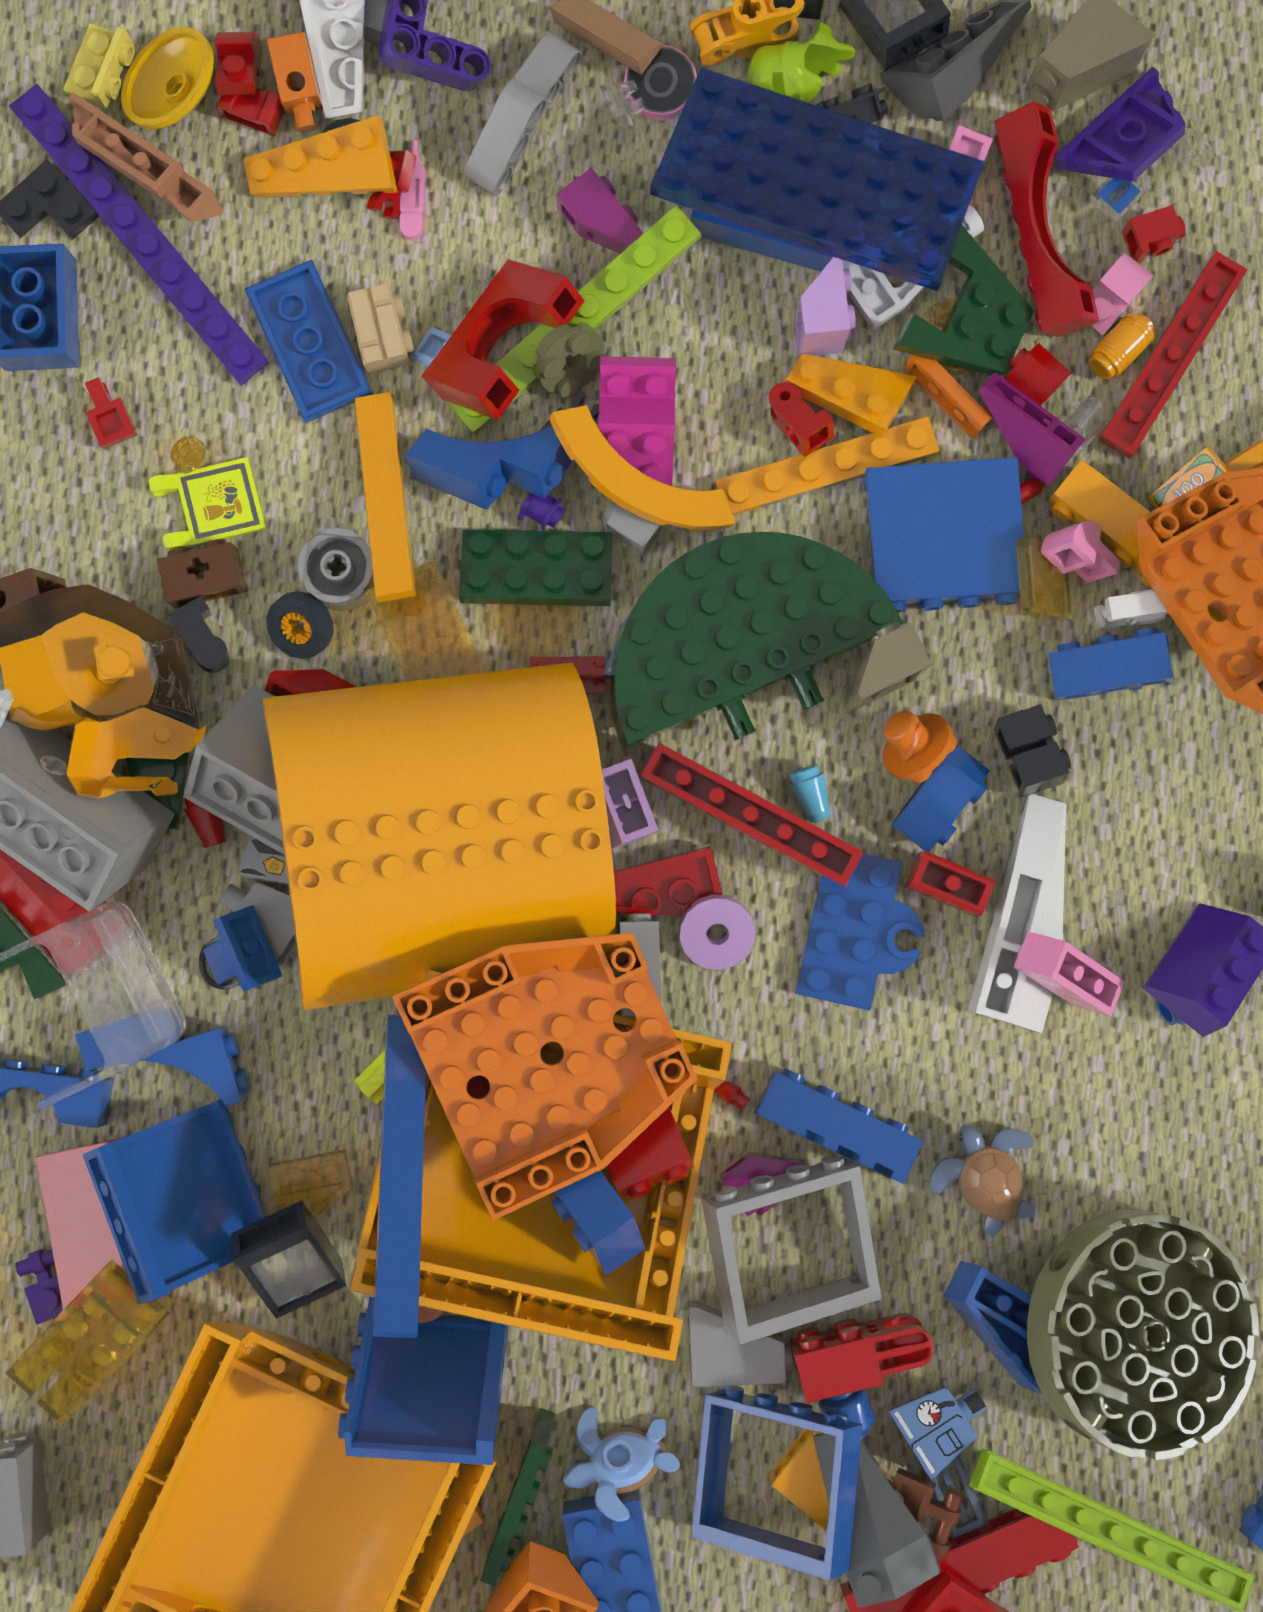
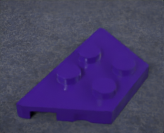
(1126, 134)

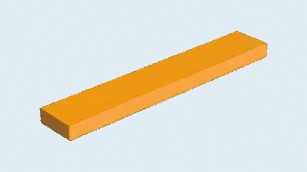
(385, 497)

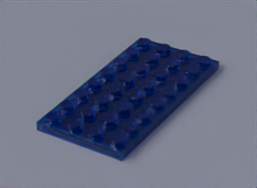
(817, 178)

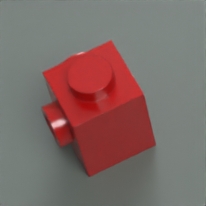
(1037, 373)

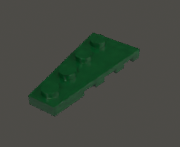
(523, 1492)

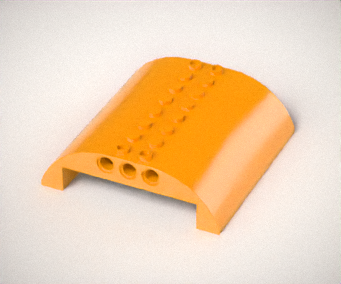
(438, 825)
(528, 1263)
(259, 1505)

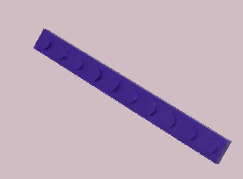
(140, 236)

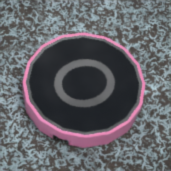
(664, 83)

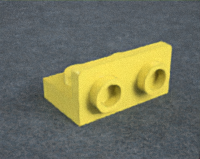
(100, 65)

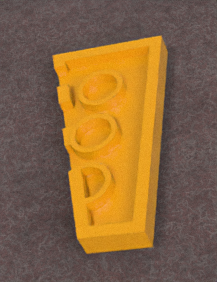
(335, 161)

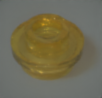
(188, 454)

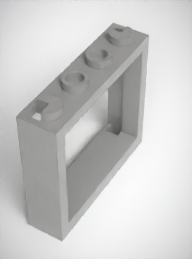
(809, 1304)

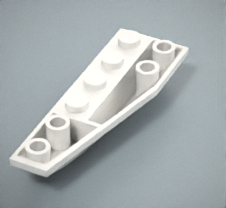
(1027, 902)

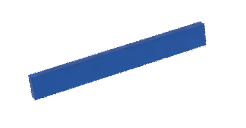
(400, 1187)

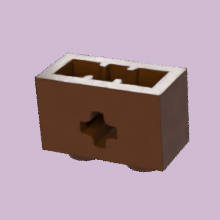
(220, 581)

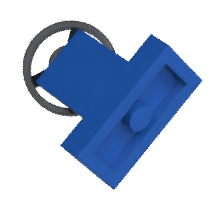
(239, 952)

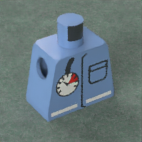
(938, 1426)

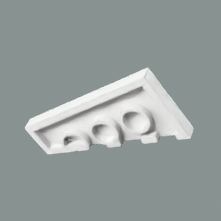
(337, 51)

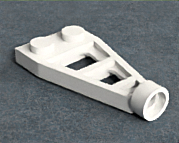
(875, 294)

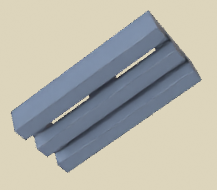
(966, 1525)

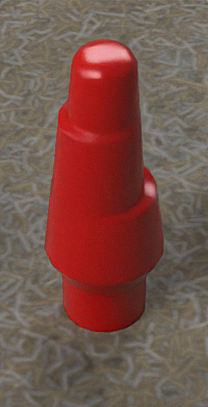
(732, 1095)

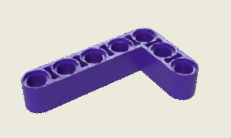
(419, 41)

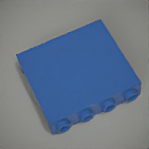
(946, 532)
(175, 1198)
(426, 1393)

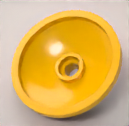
(167, 78)

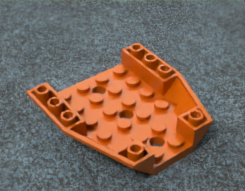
(1210, 554)
(541, 1119)

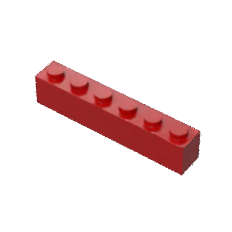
(752, 815)
(988, 1555)

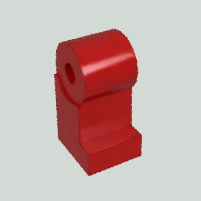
(798, 420)

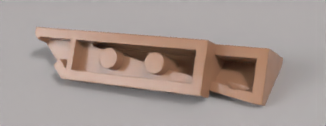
(141, 162)

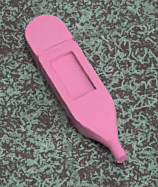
(413, 201)

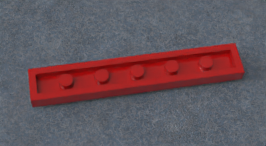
(1172, 354)

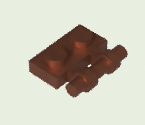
(919, 1501)

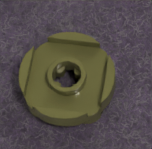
(568, 377)

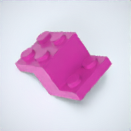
(639, 412)

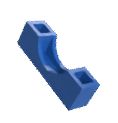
(84, 1108)

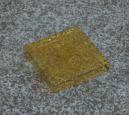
(1042, 585)

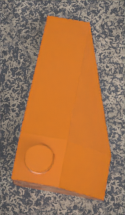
(542, 1583)

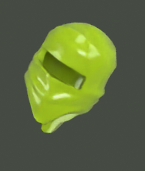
(795, 66)

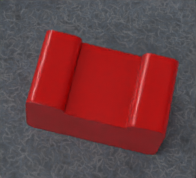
(257, 111)

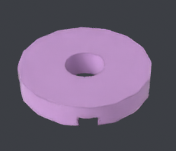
(723, 952)

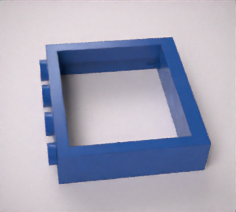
(760, 1543)

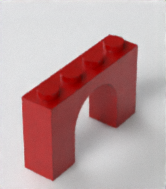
(512, 298)

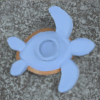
(618, 1461)

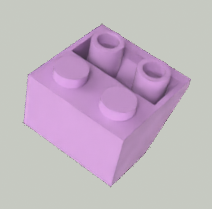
(823, 316)
(626, 805)

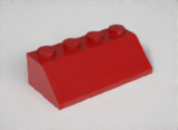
(34, 900)

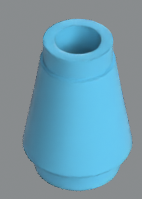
(811, 792)

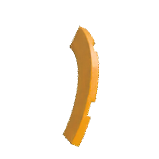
(629, 486)

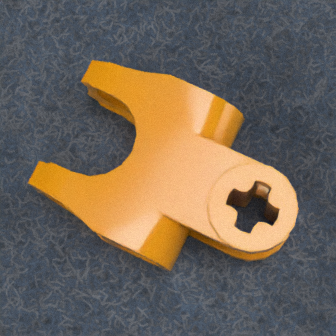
(743, 29)

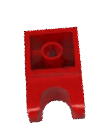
(858, 1354)

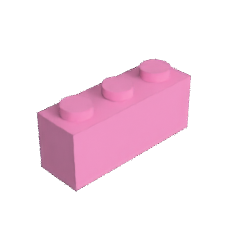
(1069, 973)

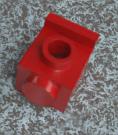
(1153, 233)

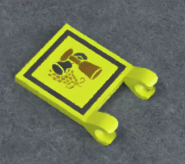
(216, 502)

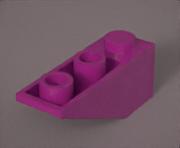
(597, 214)

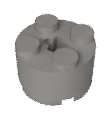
(326, 553)

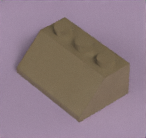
(889, 663)

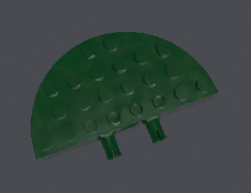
(735, 623)

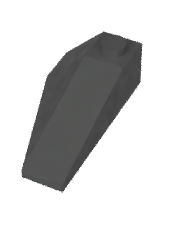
(949, 72)
(888, 1545)

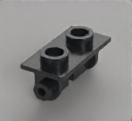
(863, 104)

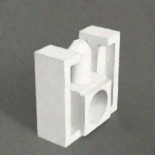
(1130, 609)

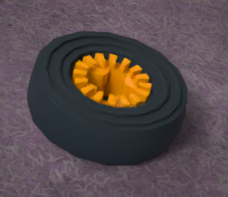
(283, 622)

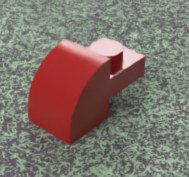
(237, 62)

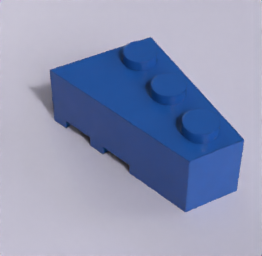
(1111, 665)
(997, 1317)

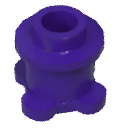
(542, 510)

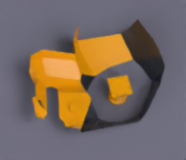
(82, 664)

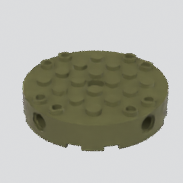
(1142, 1333)

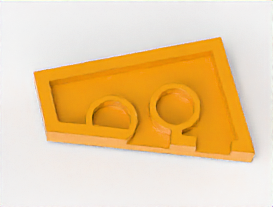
(852, 391)

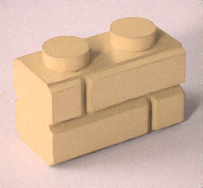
(379, 329)

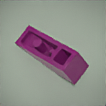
(1033, 433)

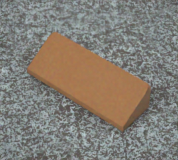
(606, 33)

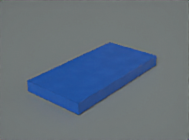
(308, 341)

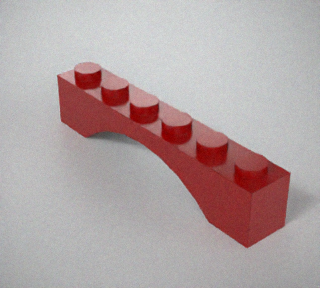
(1028, 148)

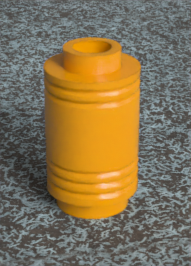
(1121, 346)

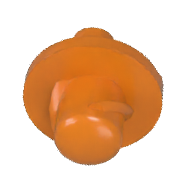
(916, 744)

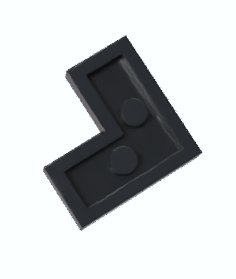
(46, 194)

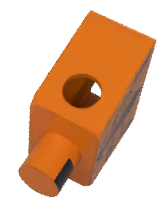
(293, 71)

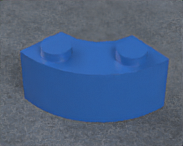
(941, 798)

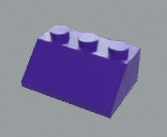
(1209, 968)

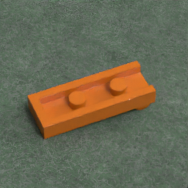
(949, 395)

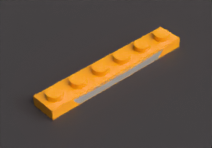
(828, 466)

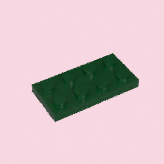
(535, 567)

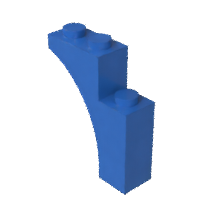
(482, 469)
(205, 1056)

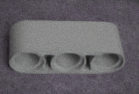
(549, 66)
(505, 136)

